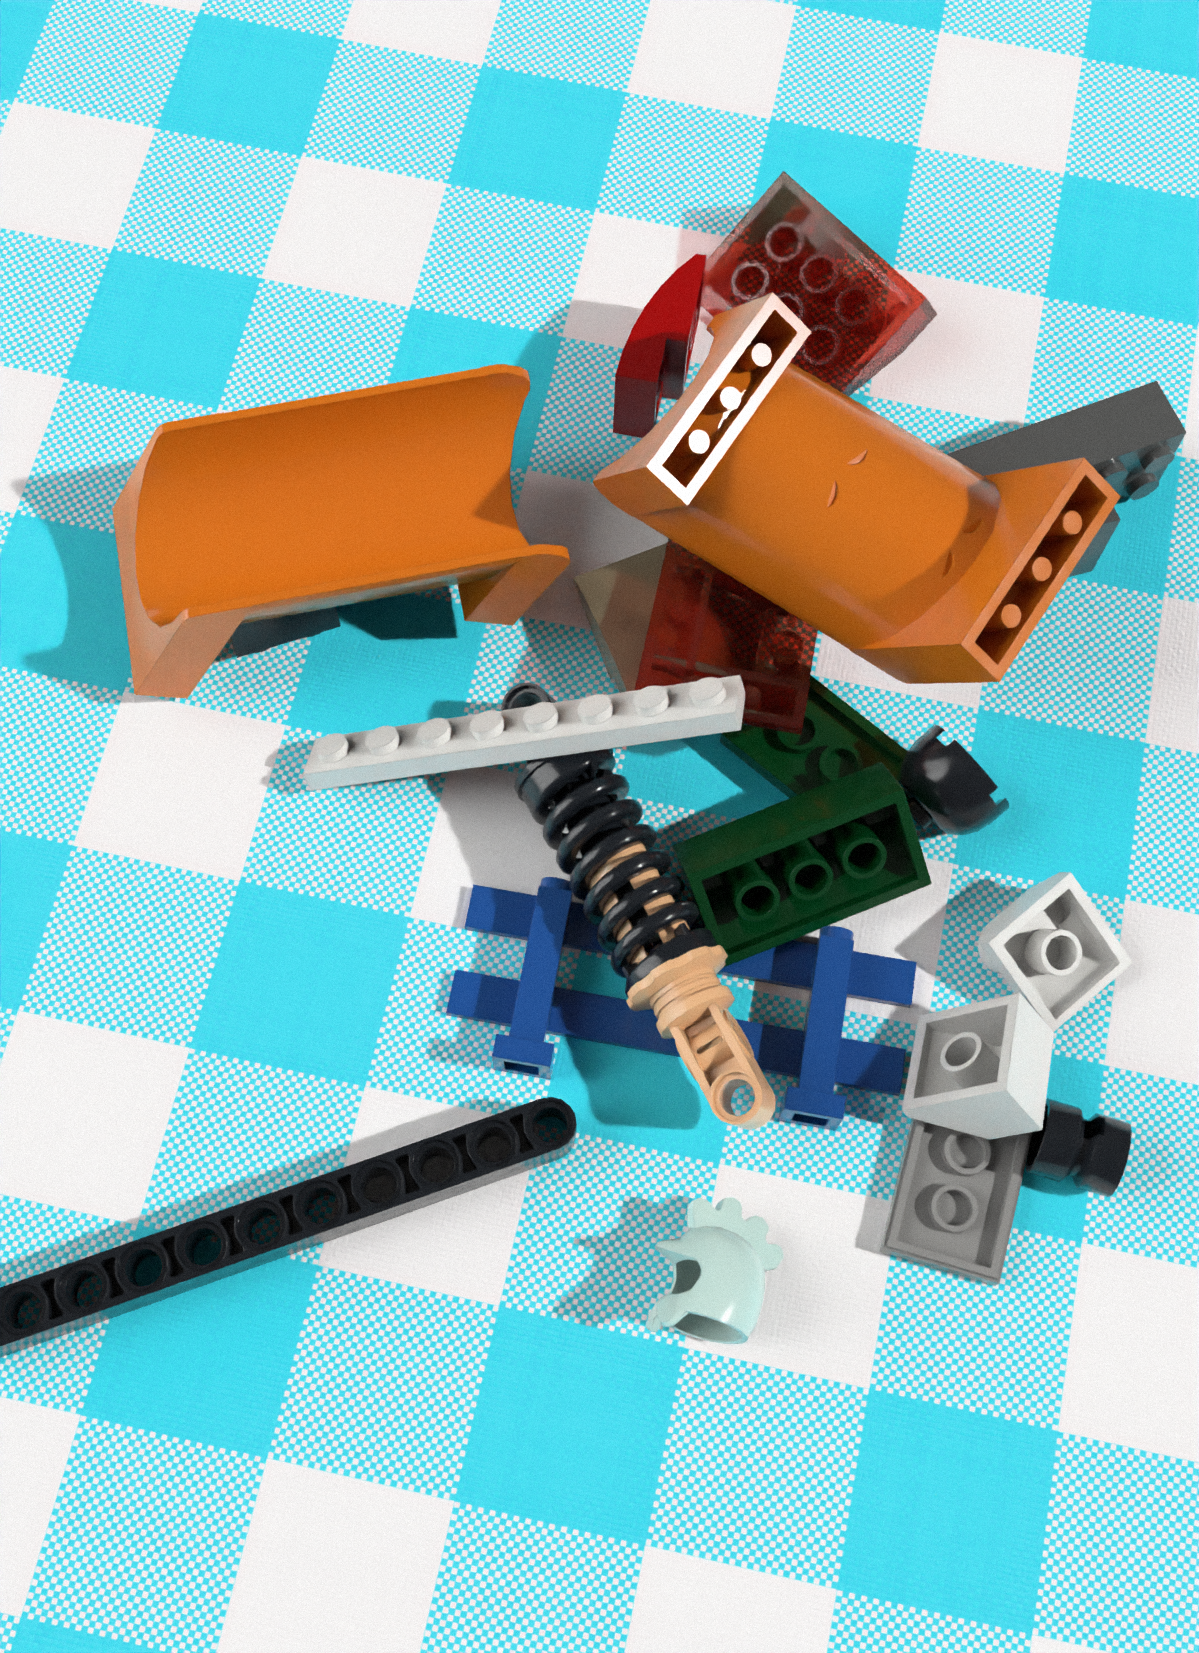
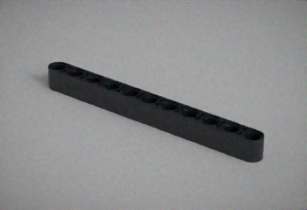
(233, 1225)

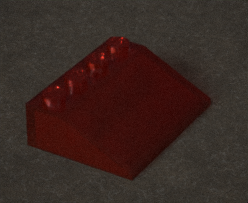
(827, 276)

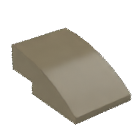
(619, 610)

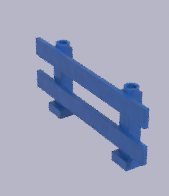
(812, 1056)

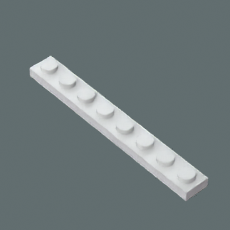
(528, 733)

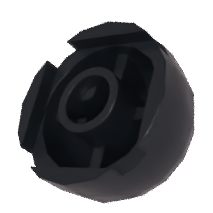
(948, 786)

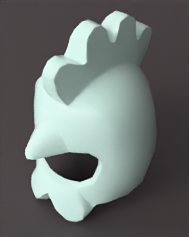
(716, 1273)

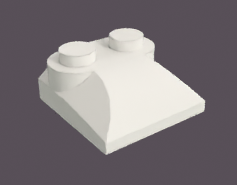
(1053, 948)

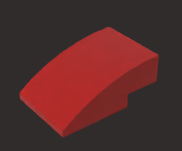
(659, 350)

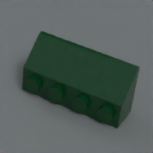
(804, 862)

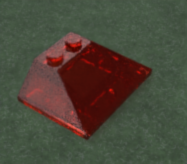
(721, 628)

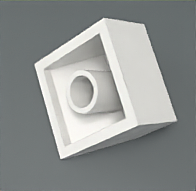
(981, 1068)

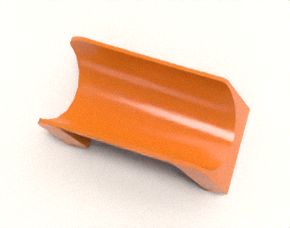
(323, 512)
(853, 514)

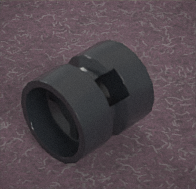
(1085, 1149)

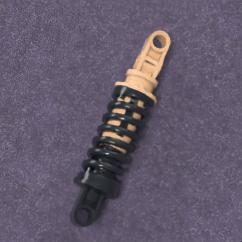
(638, 916)

